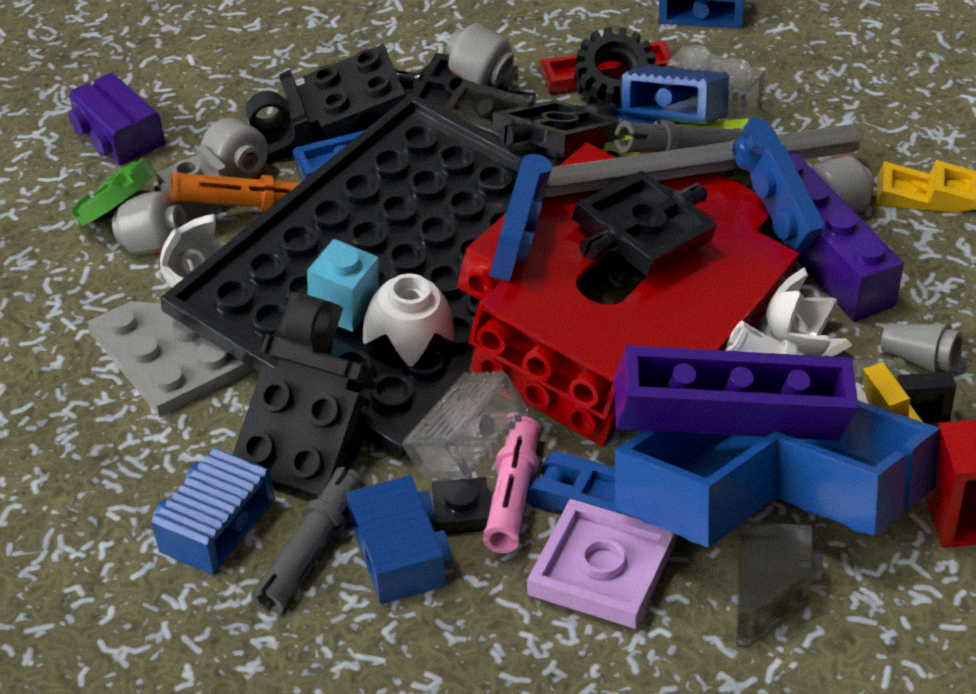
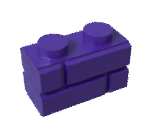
(115, 119)

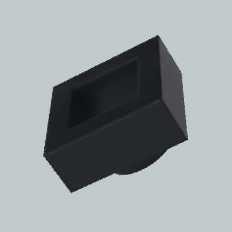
(930, 394)
(461, 505)

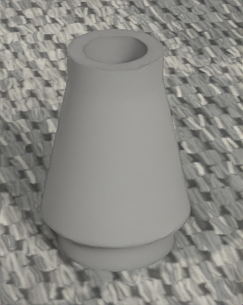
(926, 345)

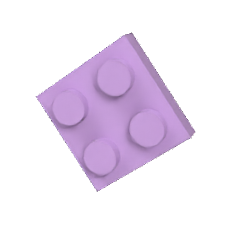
(601, 563)

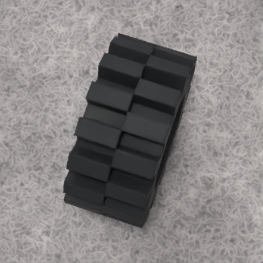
(604, 49)

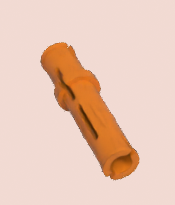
(228, 190)

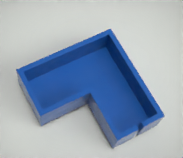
(716, 482)

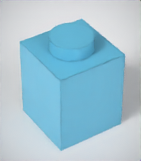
(345, 278)

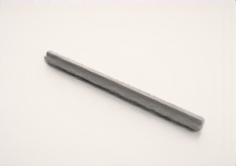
(691, 161)

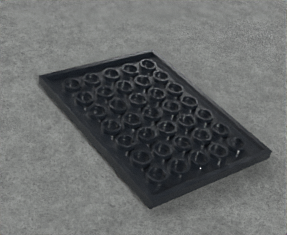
(403, 191)

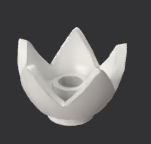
(190, 242)
(410, 314)
(802, 319)

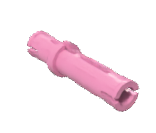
(503, 521)

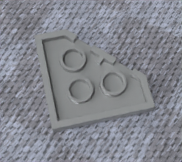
(163, 356)

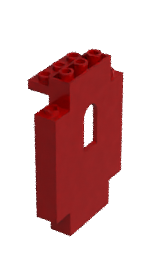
(568, 348)

